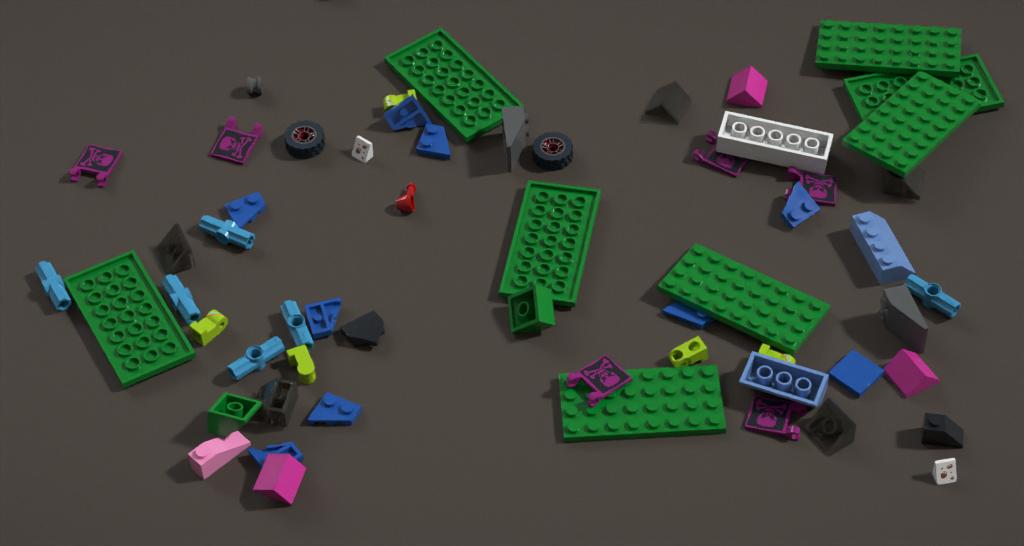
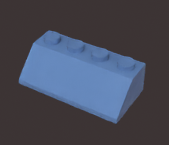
(880, 248)
(785, 379)

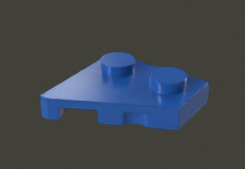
(407, 114)
(434, 142)
(798, 207)
(245, 209)
(688, 315)
(323, 316)
(335, 411)
(260, 455)

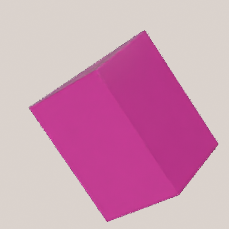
(747, 88)
(909, 373)
(280, 478)

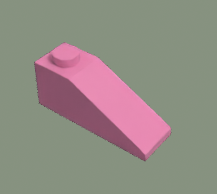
(216, 453)

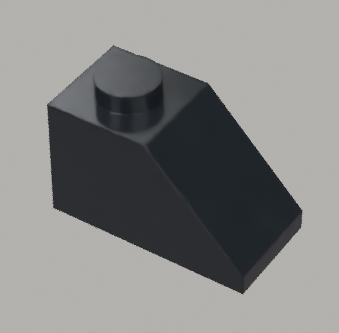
(941, 431)

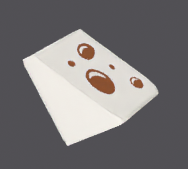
(362, 149)
(945, 471)

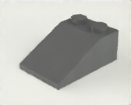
(514, 133)
(903, 317)

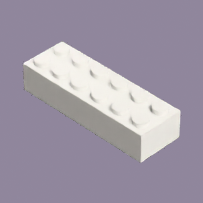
(774, 142)

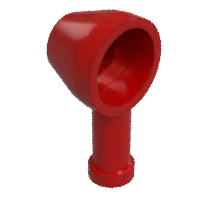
(406, 202)

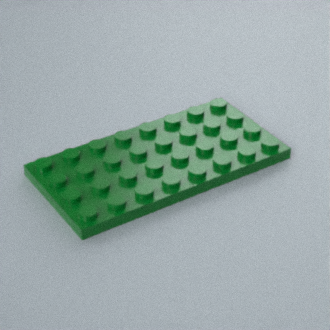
(888, 48)
(452, 83)
(874, 89)
(911, 123)
(551, 240)
(744, 298)
(129, 318)
(651, 405)

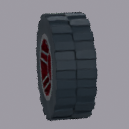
(304, 139)
(552, 151)

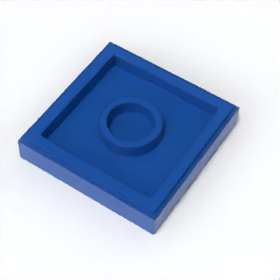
(856, 373)

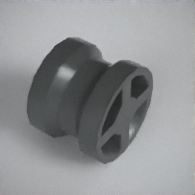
(255, 85)

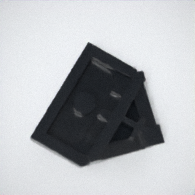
(364, 329)

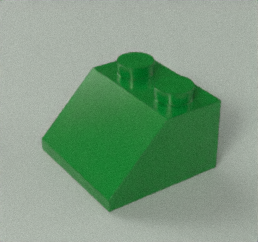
(531, 310)
(230, 413)

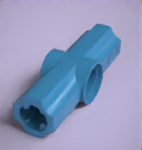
(227, 232)
(53, 286)
(932, 295)
(181, 299)
(296, 325)
(255, 358)

